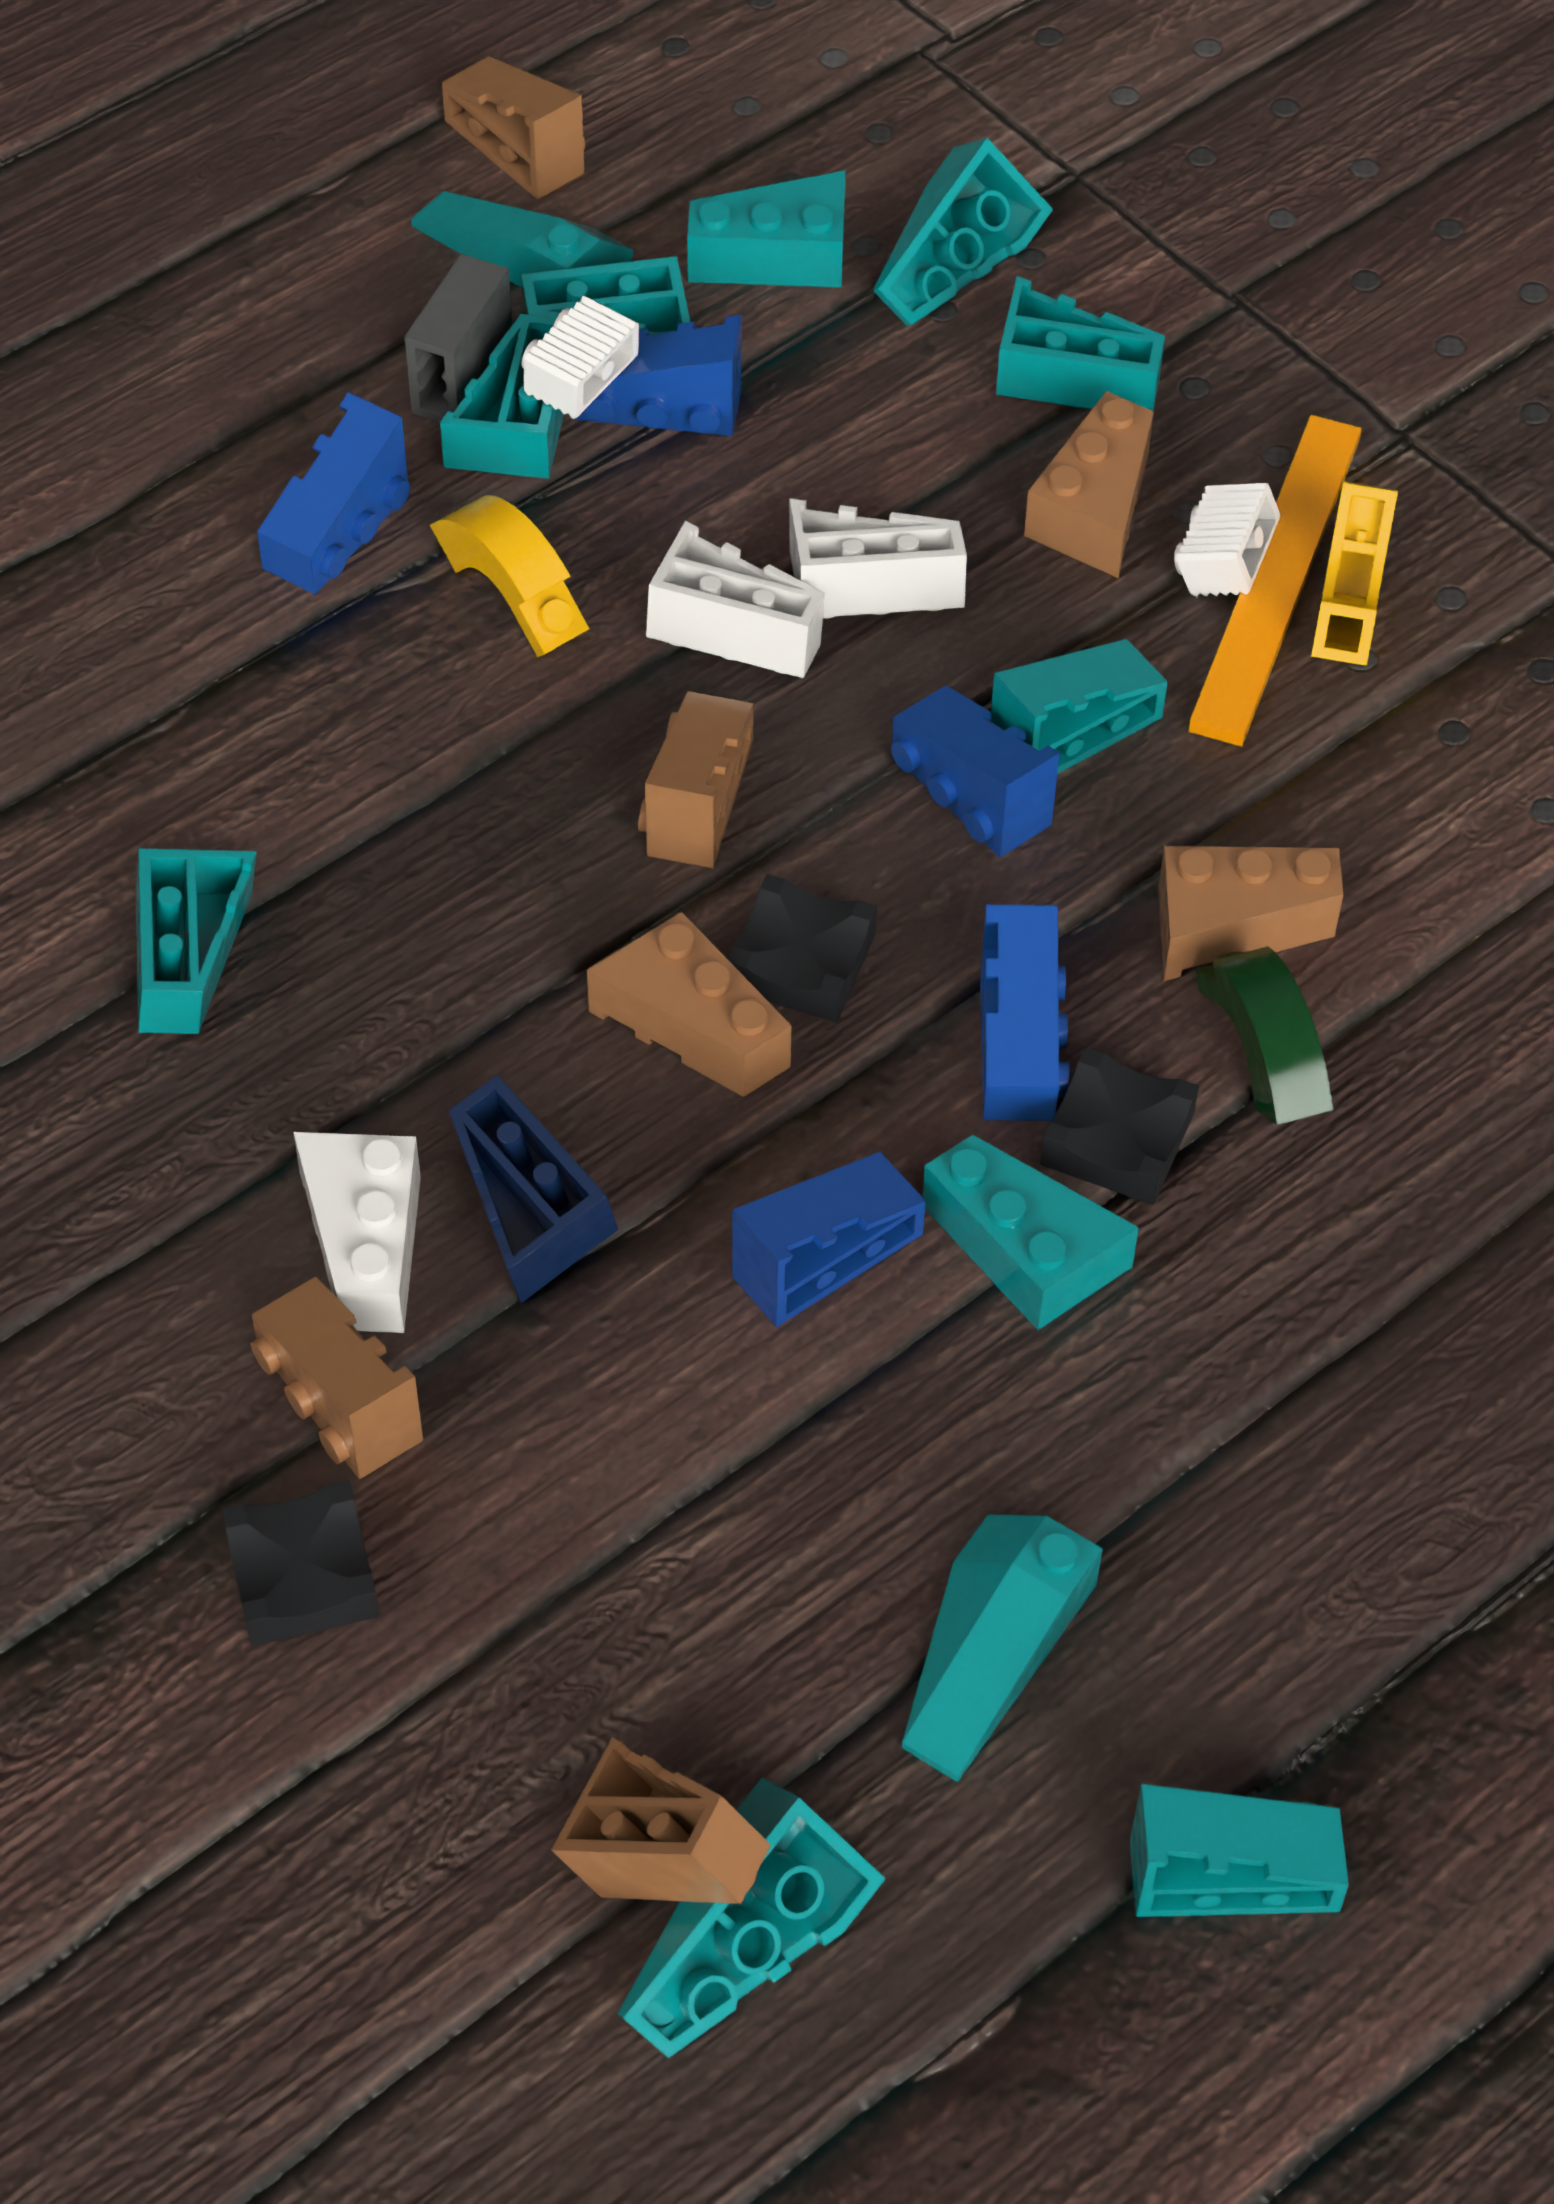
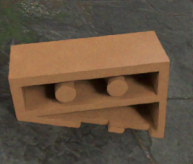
(1092, 486)
(696, 779)
(1244, 901)
(695, 1003)
(338, 1378)
(657, 1835)

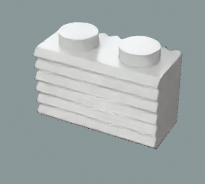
(579, 356)
(1227, 538)

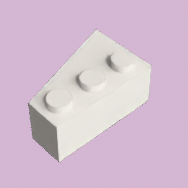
(878, 562)
(733, 609)
(365, 1219)

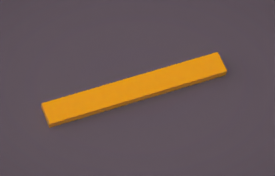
(1264, 614)

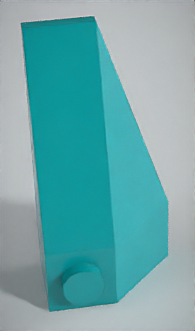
(961, 228)
(515, 236)
(995, 1626)
(721, 1951)

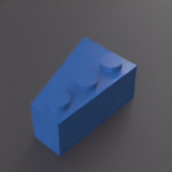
(678, 381)
(339, 500)
(977, 769)
(1022, 1014)
(822, 1234)

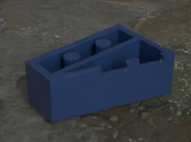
(530, 1186)

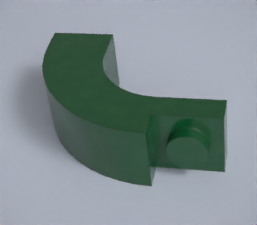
(1275, 1032)

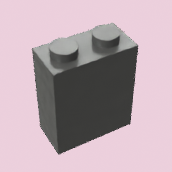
(456, 335)

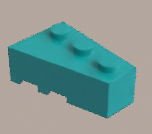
(770, 234)
(640, 290)
(1074, 356)
(497, 422)
(1080, 700)
(185, 930)
(1026, 1229)
(1234, 1855)

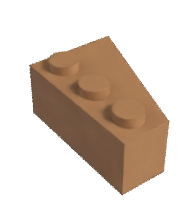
(518, 123)

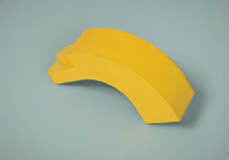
(520, 564)
(1354, 573)

